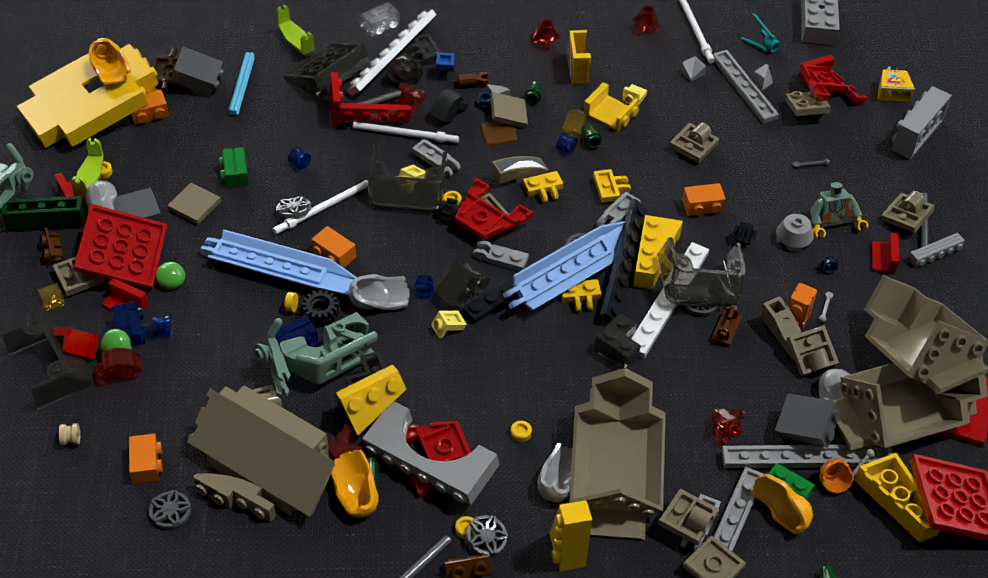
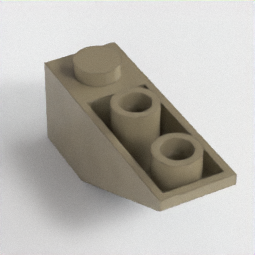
(780, 321)

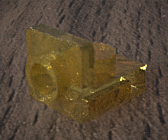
(574, 122)
(51, 297)

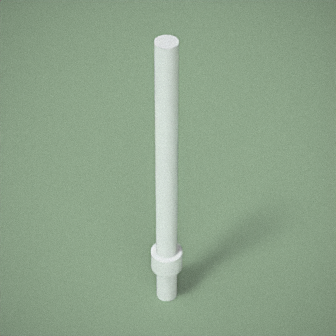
(705, 48)
(439, 136)
(290, 223)

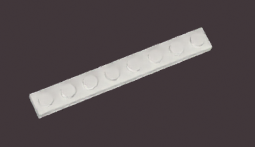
(388, 54)
(662, 308)

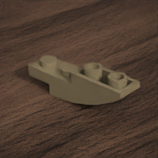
(228, 490)

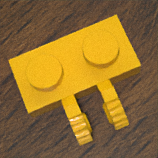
(543, 183)
(609, 186)
(584, 290)

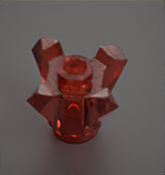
(646, 20)
(545, 33)
(410, 96)
(727, 423)

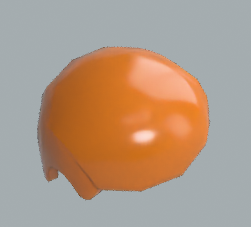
(836, 475)

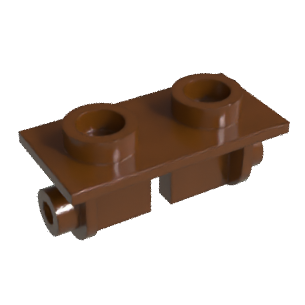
(51, 248)
(727, 325)
(468, 568)

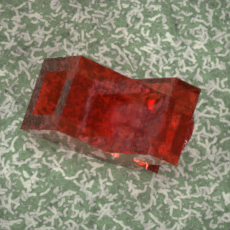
(119, 363)
(343, 443)

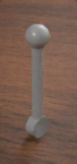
(822, 318)
(869, 453)

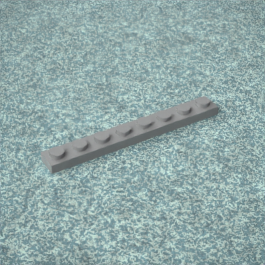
(796, 455)

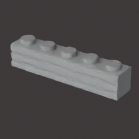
(936, 250)

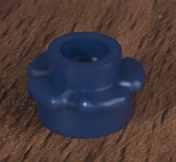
(484, 100)
(829, 264)

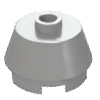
(795, 232)

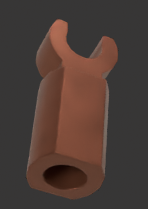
(472, 80)

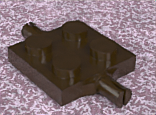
(164, 67)

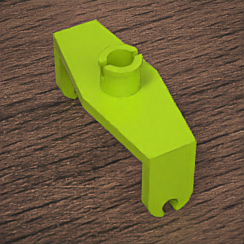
(292, 33)
(90, 169)

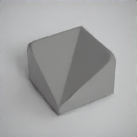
(693, 68)
(762, 77)
(497, 89)

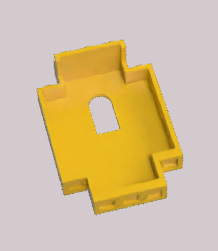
(67, 110)

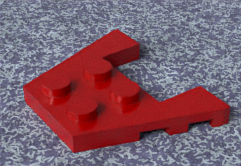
(823, 79)
(483, 218)
(441, 443)

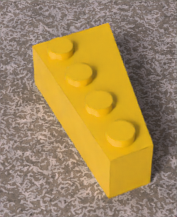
(654, 235)
(897, 492)
(571, 535)

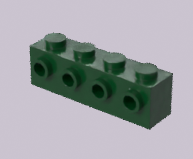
(43, 213)

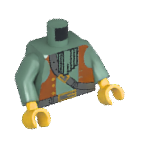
(835, 208)

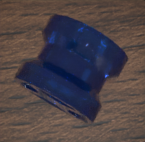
(567, 143)
(299, 158)
(424, 281)
(161, 325)

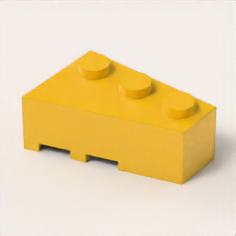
(370, 397)

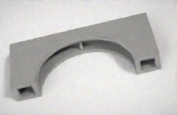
(460, 477)

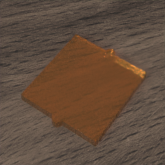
(498, 133)

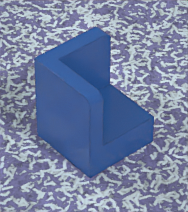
(444, 62)

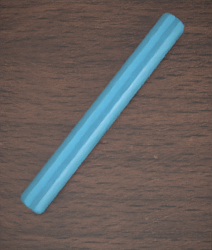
(241, 84)

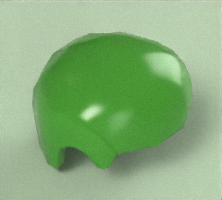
(170, 275)
(115, 339)

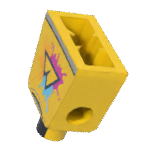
(895, 86)

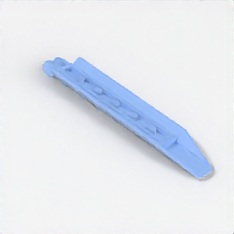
(278, 261)
(566, 266)

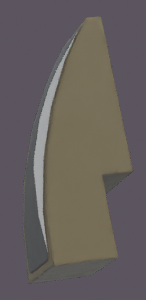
(518, 168)

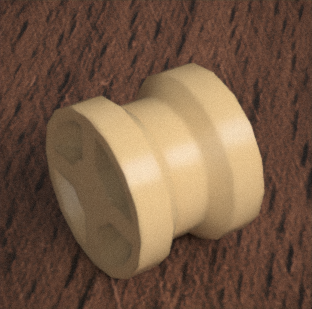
(69, 434)

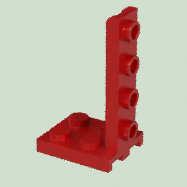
(362, 112)

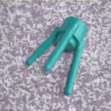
(770, 42)

